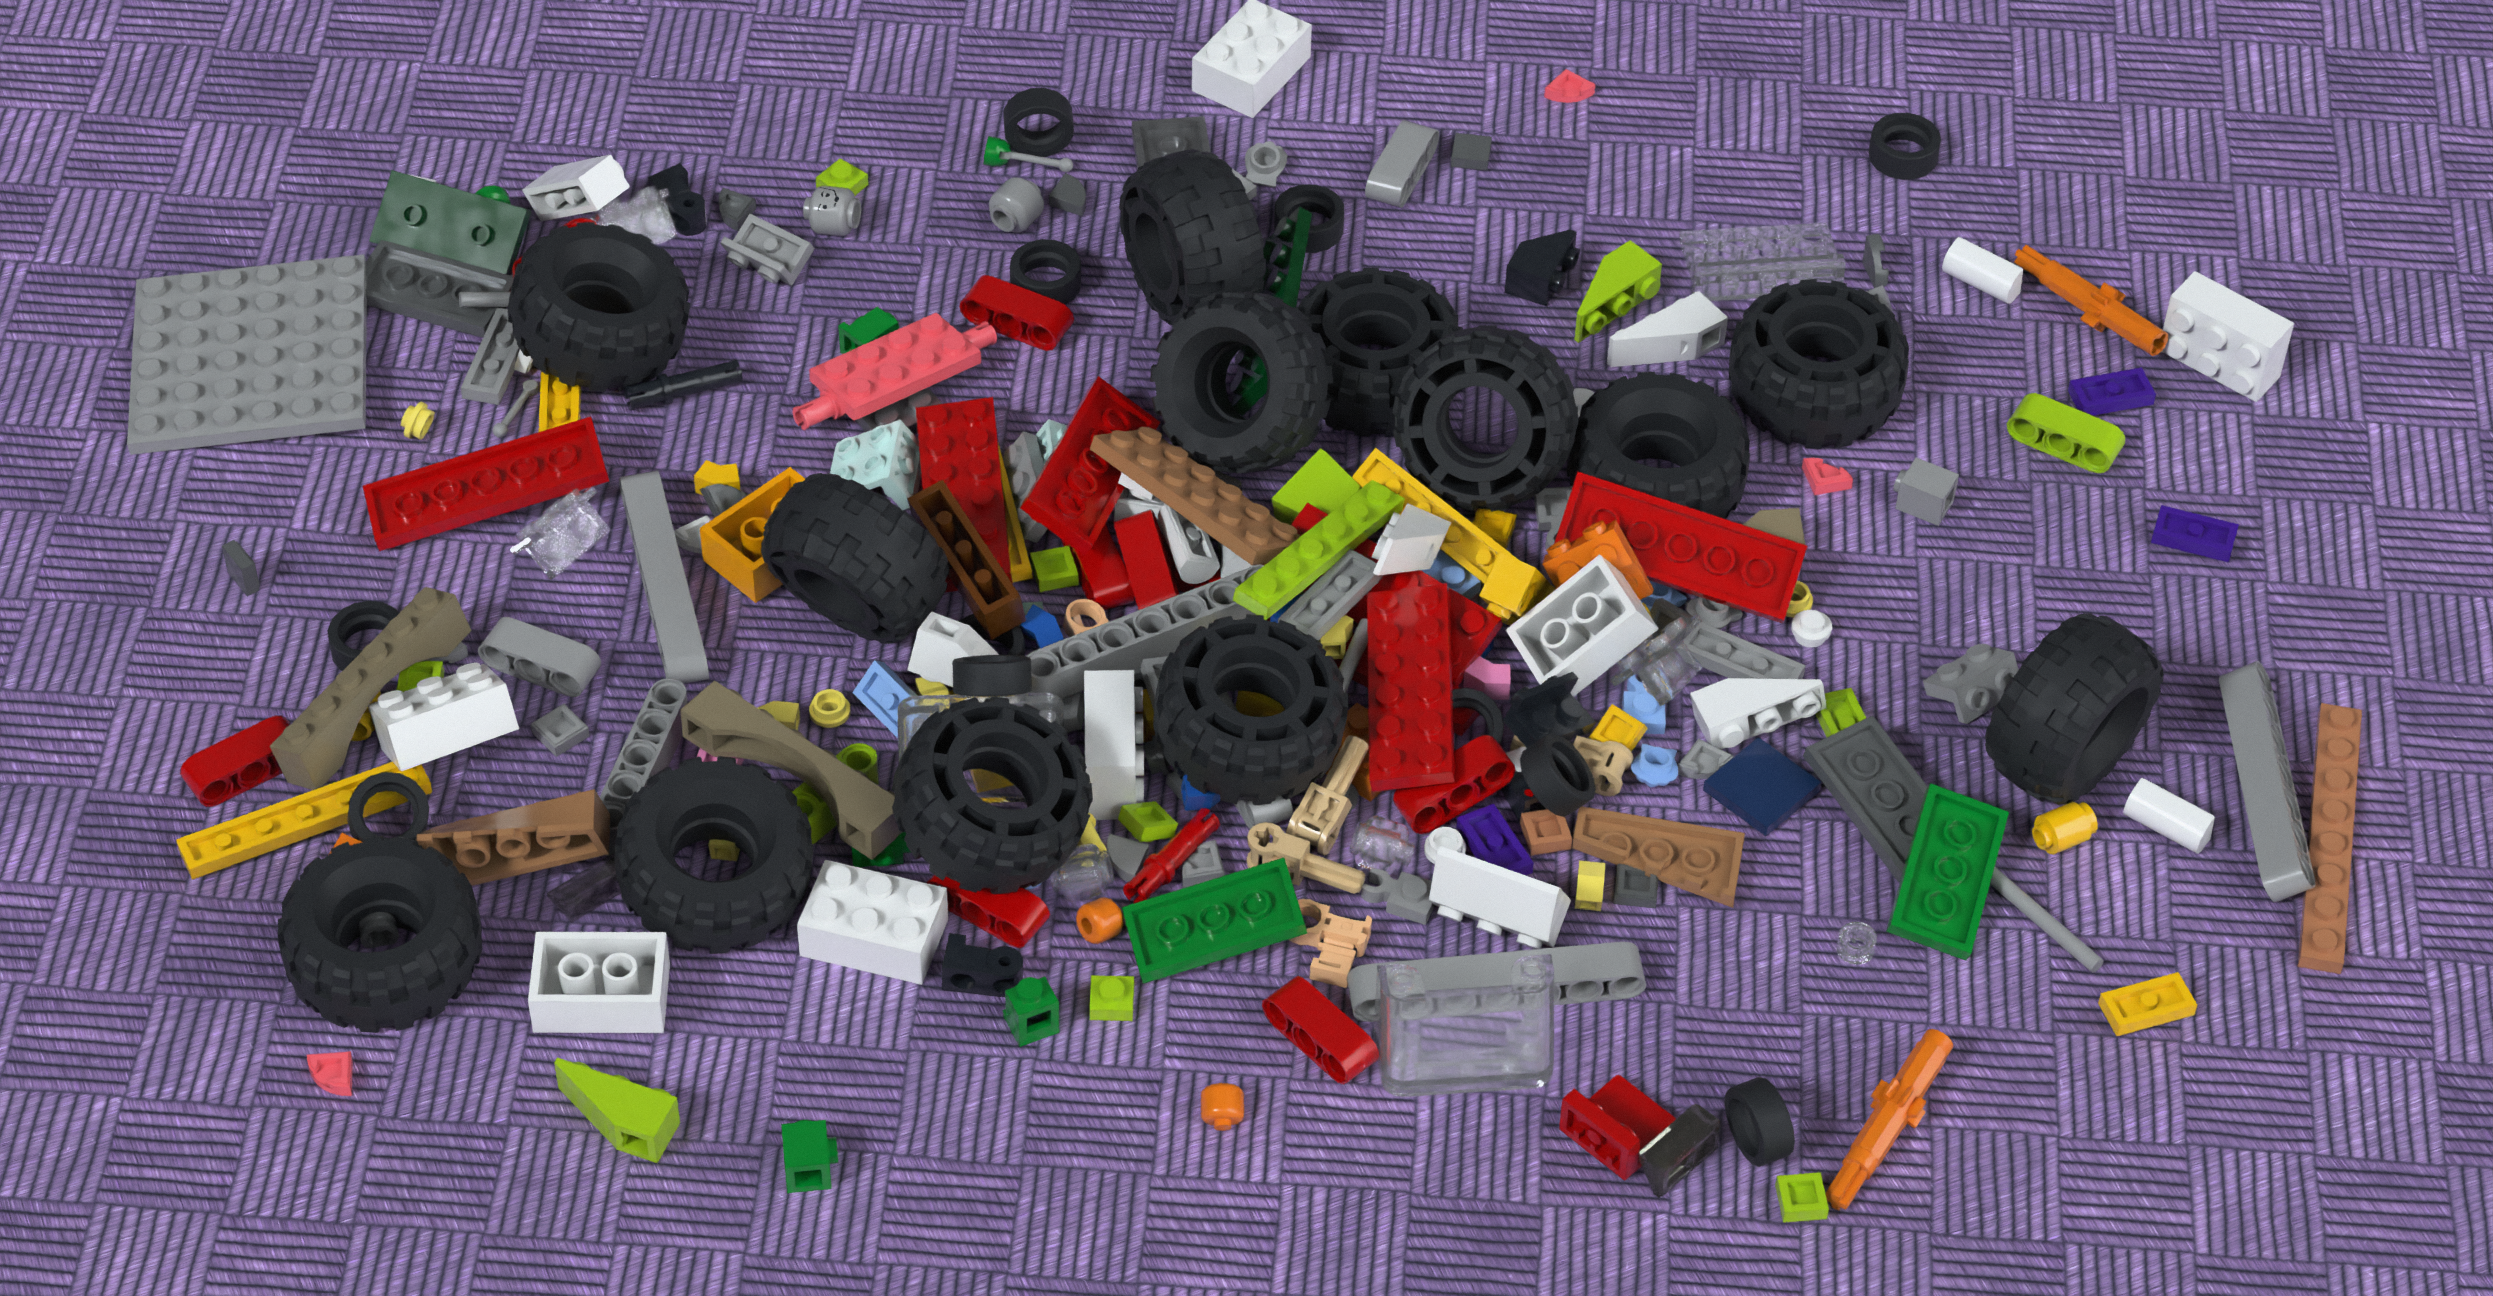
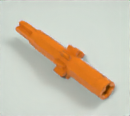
(2101, 306)
(1893, 1108)

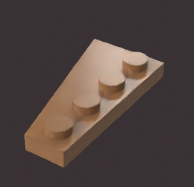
(1676, 852)

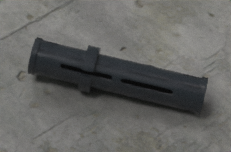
(666, 388)

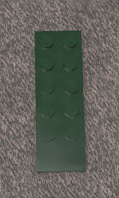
(1282, 279)

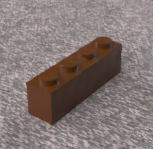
(969, 559)

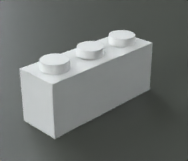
(576, 188)

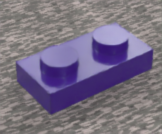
(2112, 392)
(2194, 533)
(1493, 840)

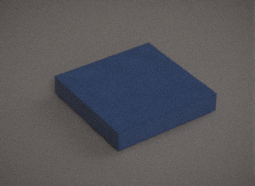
(1762, 786)

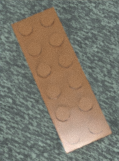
(1196, 493)

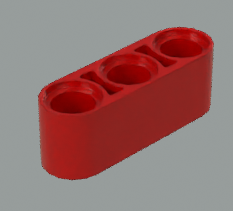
(1017, 312)
(1146, 559)
(1103, 573)
(234, 763)
(1479, 772)
(1007, 916)
(1320, 1030)

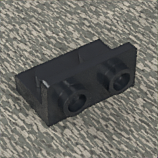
(1548, 710)

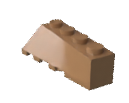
(524, 837)

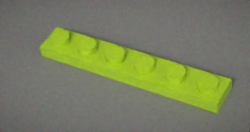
(1318, 549)

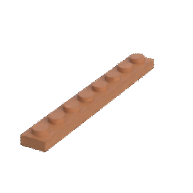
(2330, 838)

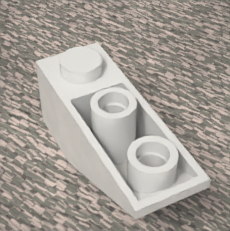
(1674, 334)
(1409, 541)
(939, 643)
(1753, 706)

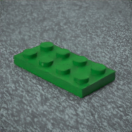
(1947, 872)
(1214, 920)

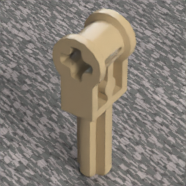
(1600, 762)
(1325, 806)
(1299, 859)

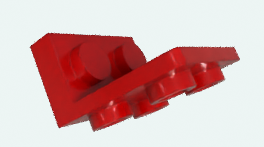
(1613, 1124)

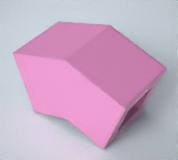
(1489, 678)

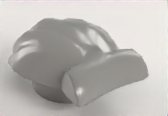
(1265, 163)
(1713, 612)

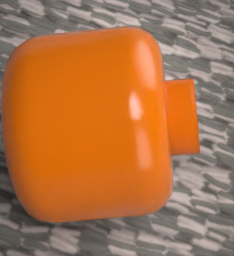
(1099, 920)
(1222, 1105)

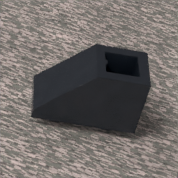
(1541, 266)

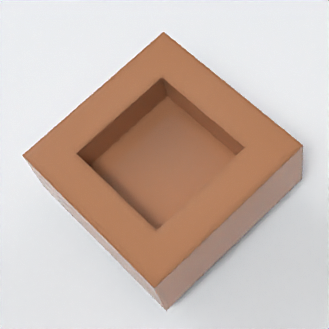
(1545, 832)

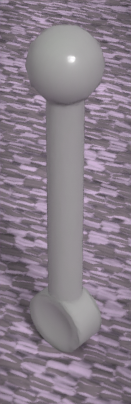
(530, 388)

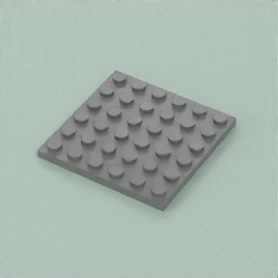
(248, 354)

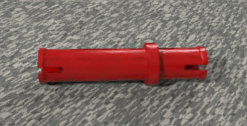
(1161, 867)

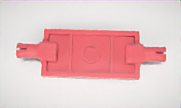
(892, 369)

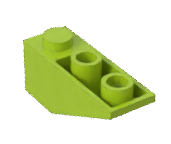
(1620, 283)
(626, 1113)

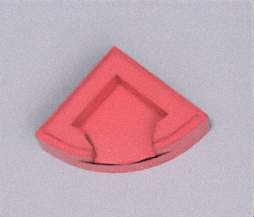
(1569, 88)
(1824, 477)
(332, 1071)

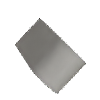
(1402, 163)
(539, 657)

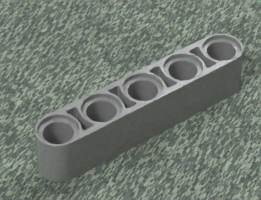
(646, 749)

